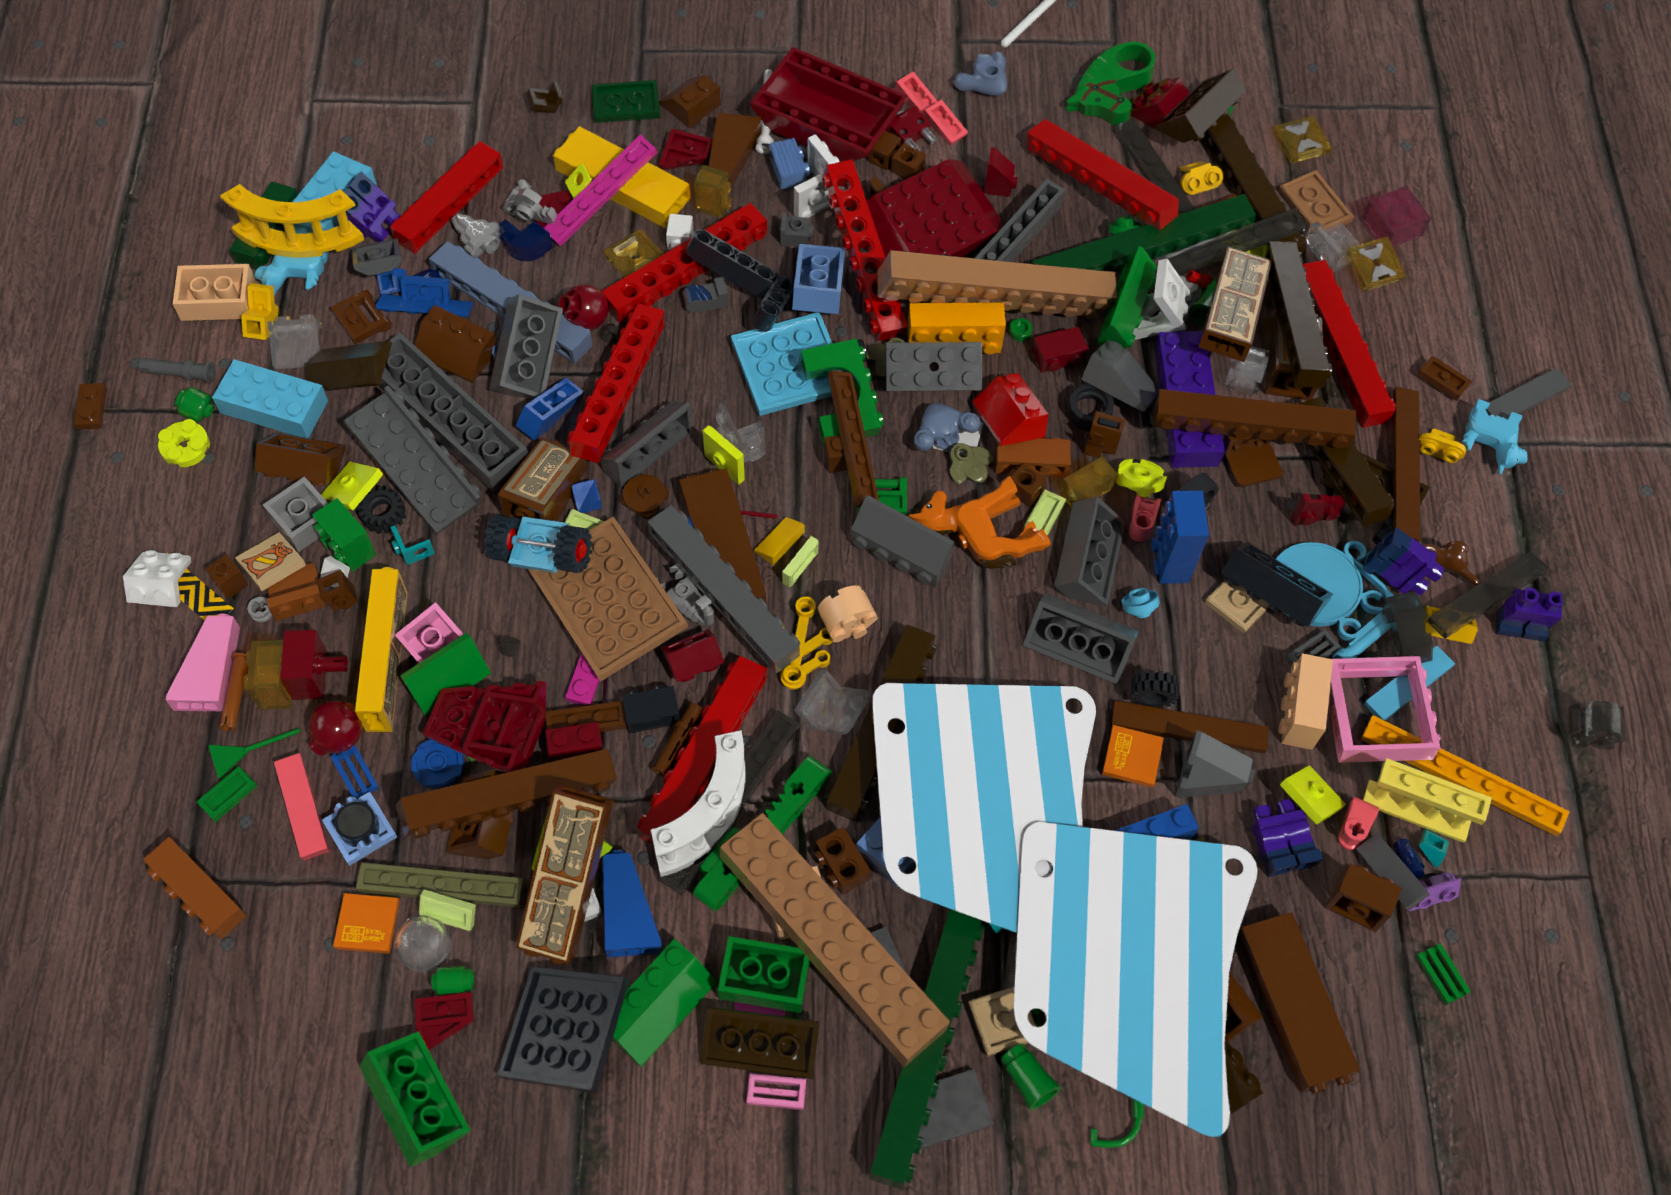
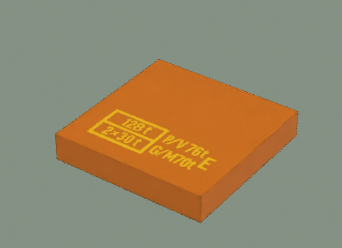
(1133, 756)
(366, 923)

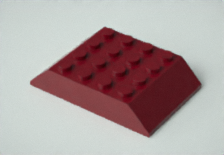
(826, 100)
(935, 213)

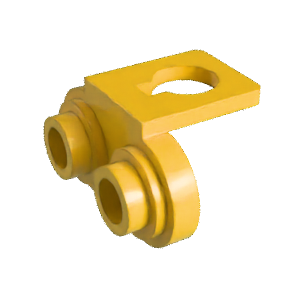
(1200, 177)
(1442, 446)

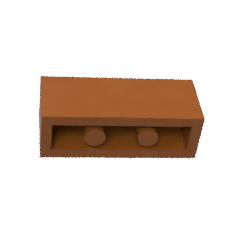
(1044, 456)

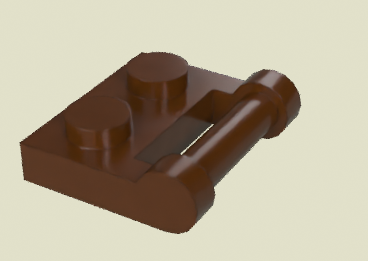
(355, 321)

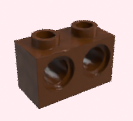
(847, 859)

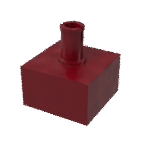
(306, 664)

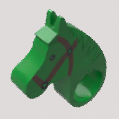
(1105, 80)

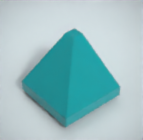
(1433, 847)

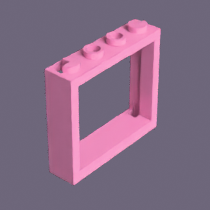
(1421, 696)

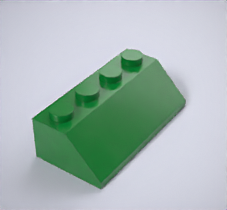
(1132, 297)
(660, 1001)
(413, 1098)

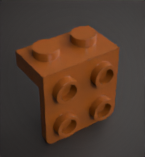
(295, 594)

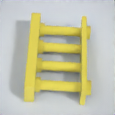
(1427, 800)

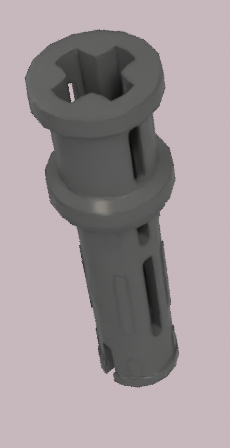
(188, 369)

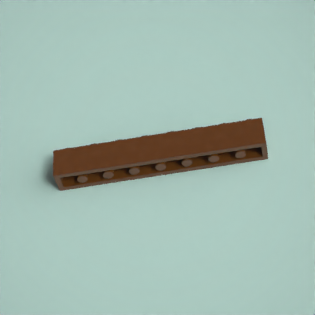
(1255, 418)
(502, 793)

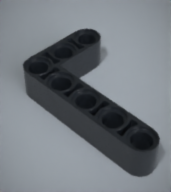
(744, 272)

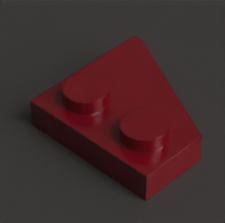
(685, 150)
(1313, 510)
(443, 1016)

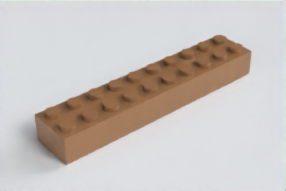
(1017, 285)
(834, 940)

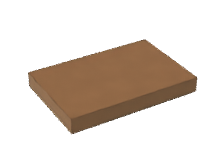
(1315, 201)

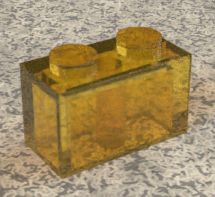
(712, 191)
(1088, 481)

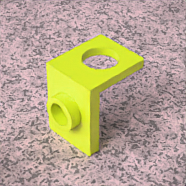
(576, 187)

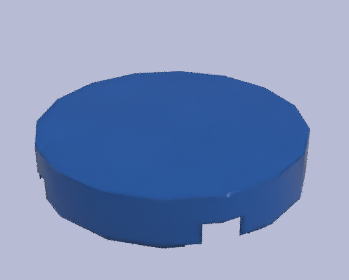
(437, 765)

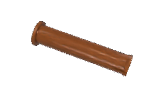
(234, 693)

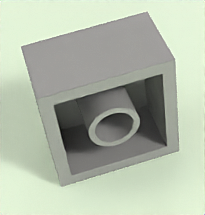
(293, 511)

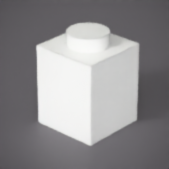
(679, 230)

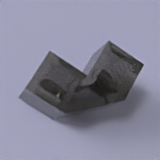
(1405, 618)

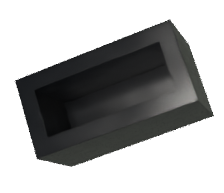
(651, 708)

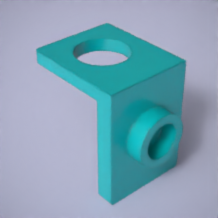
(408, 553)

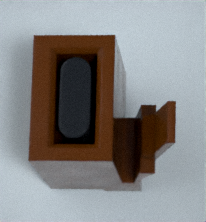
(1104, 434)

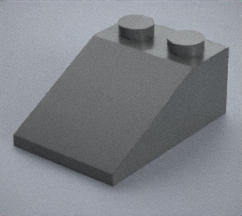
(1121, 376)

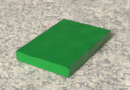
(450, 667)

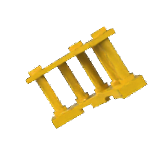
(289, 243)

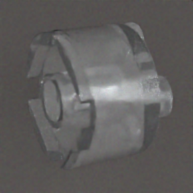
(1246, 375)

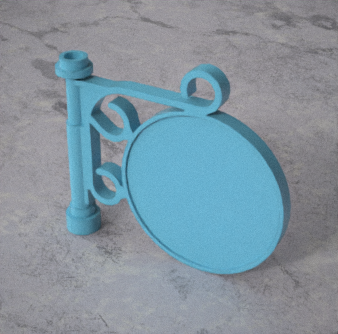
(1341, 576)

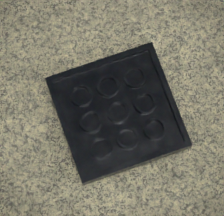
(563, 1029)

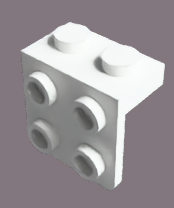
(155, 578)

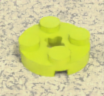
(183, 431)
(1141, 477)

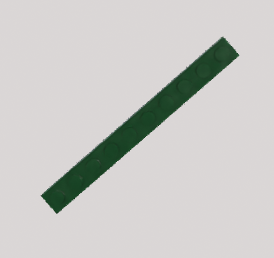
(1184, 231)
(917, 1078)

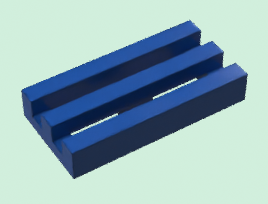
(346, 756)

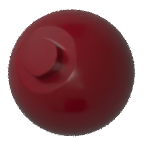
(584, 306)
(334, 728)

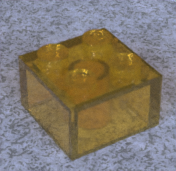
(264, 675)

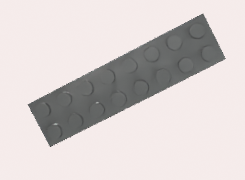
(452, 415)

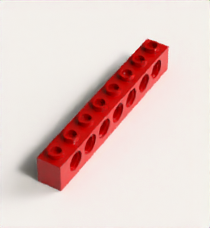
(845, 175)
(677, 268)
(616, 384)

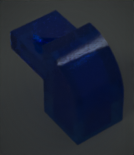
(526, 244)

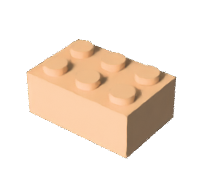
(212, 291)
(1306, 701)

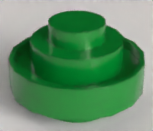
(1123, 224)

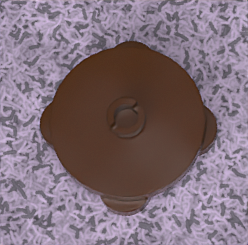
(644, 495)

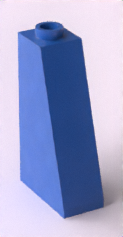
(627, 915)

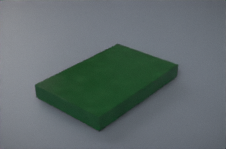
(625, 101)

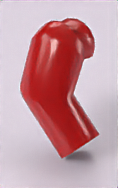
(1196, 278)

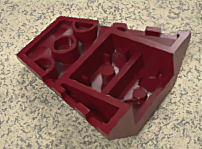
(490, 723)

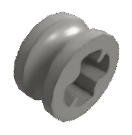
(259, 616)

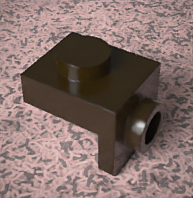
(545, 99)

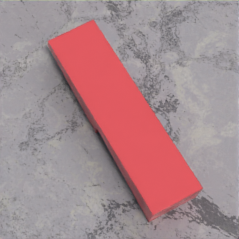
(937, 112)
(301, 807)

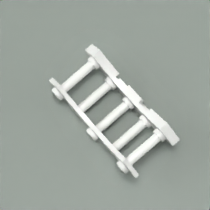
(711, 817)

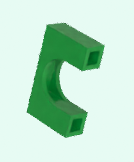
(843, 357)

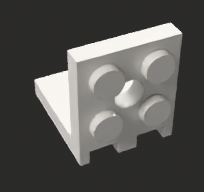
(811, 195)
(1168, 299)

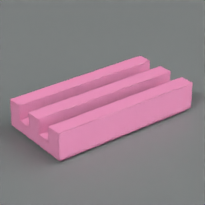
(776, 1092)

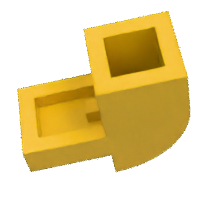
(259, 312)

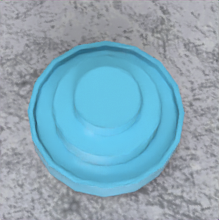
(1140, 602)

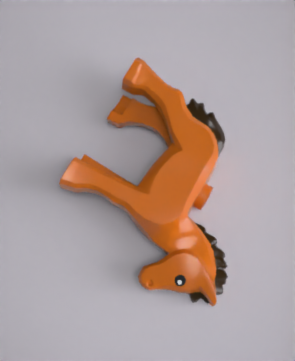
(976, 529)

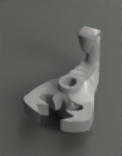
(525, 204)
(689, 600)

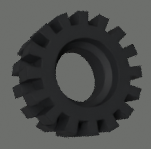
(385, 521)
(1154, 689)

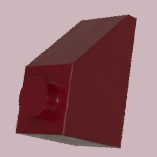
(1000, 175)

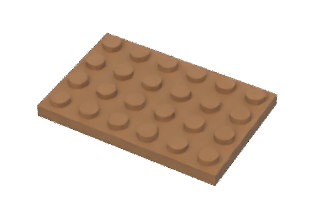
(614, 605)

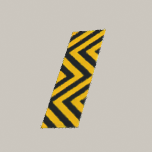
(201, 597)

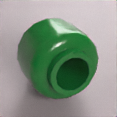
(194, 404)

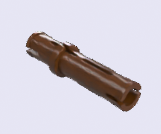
(677, 739)

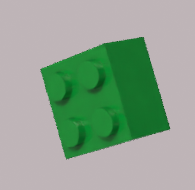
(343, 535)

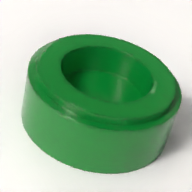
(1020, 329)

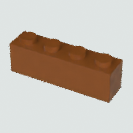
(194, 887)

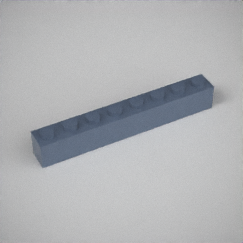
(494, 291)

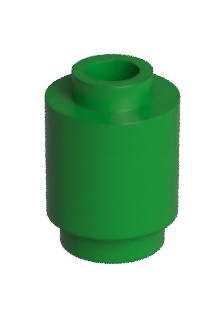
(453, 980)

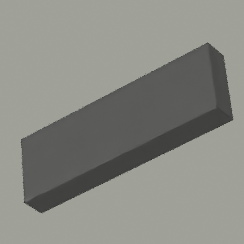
(1389, 865)

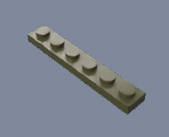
(458, 885)

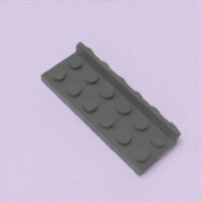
(414, 460)

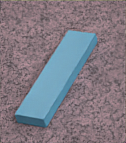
(1398, 691)

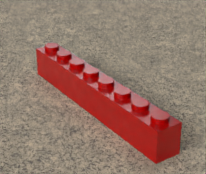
(1103, 174)
(1347, 349)
(698, 759)

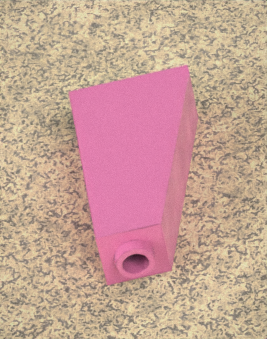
(207, 667)

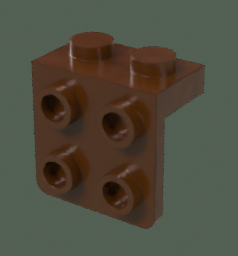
(1251, 460)

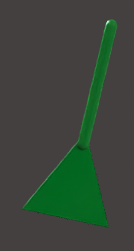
(227, 756)

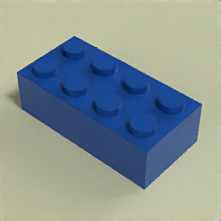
(1180, 537)

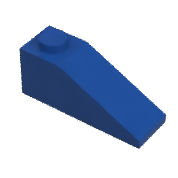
(548, 408)

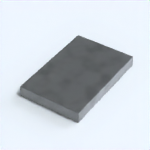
(956, 1110)

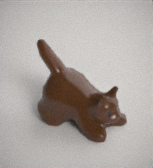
(1454, 559)

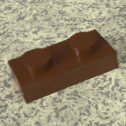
(1444, 378)
(90, 406)

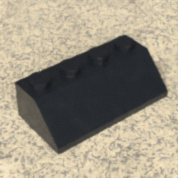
(1276, 584)

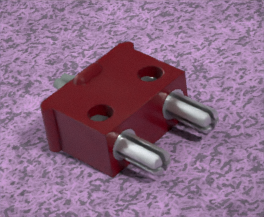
(911, 126)

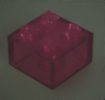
(1396, 216)

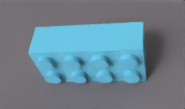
(329, 178)
(270, 399)

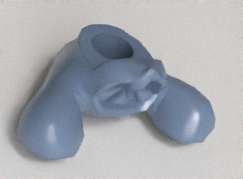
(988, 75)
(942, 426)

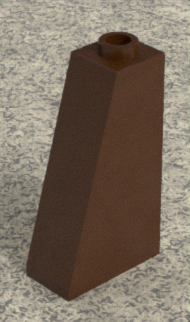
(733, 143)

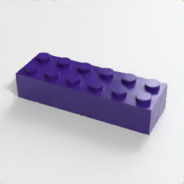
(1187, 369)

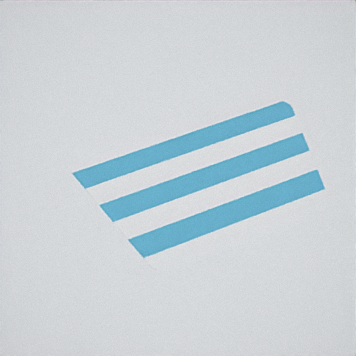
(971, 782)
(1132, 962)

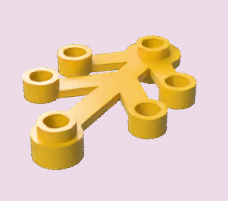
(795, 667)

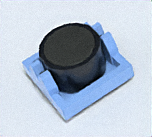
(359, 827)

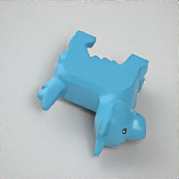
(284, 267)
(1496, 433)

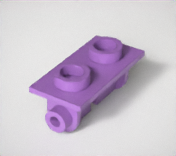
(1442, 888)

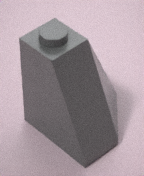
(1213, 769)

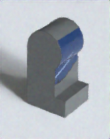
(706, 296)

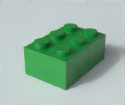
(764, 974)

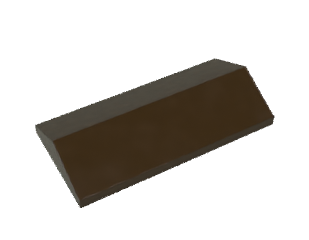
(349, 366)
(760, 1042)

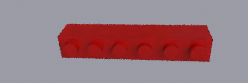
(447, 197)

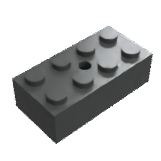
(909, 365)

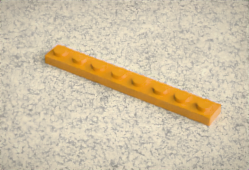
(1463, 773)

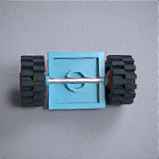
(538, 544)

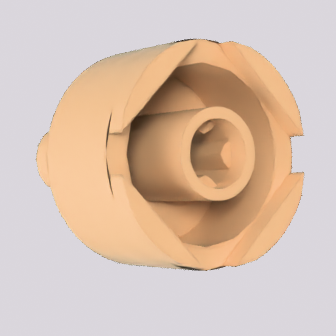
(847, 613)

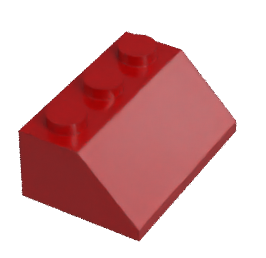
(1011, 410)

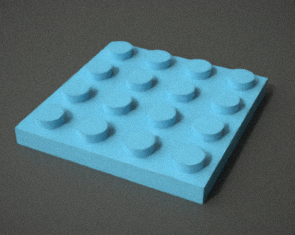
(774, 365)

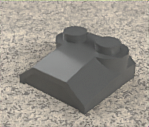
(377, 257)

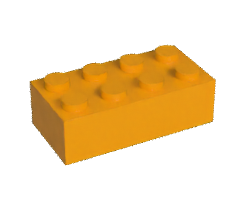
(958, 324)

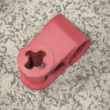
(1143, 514)
(1358, 821)

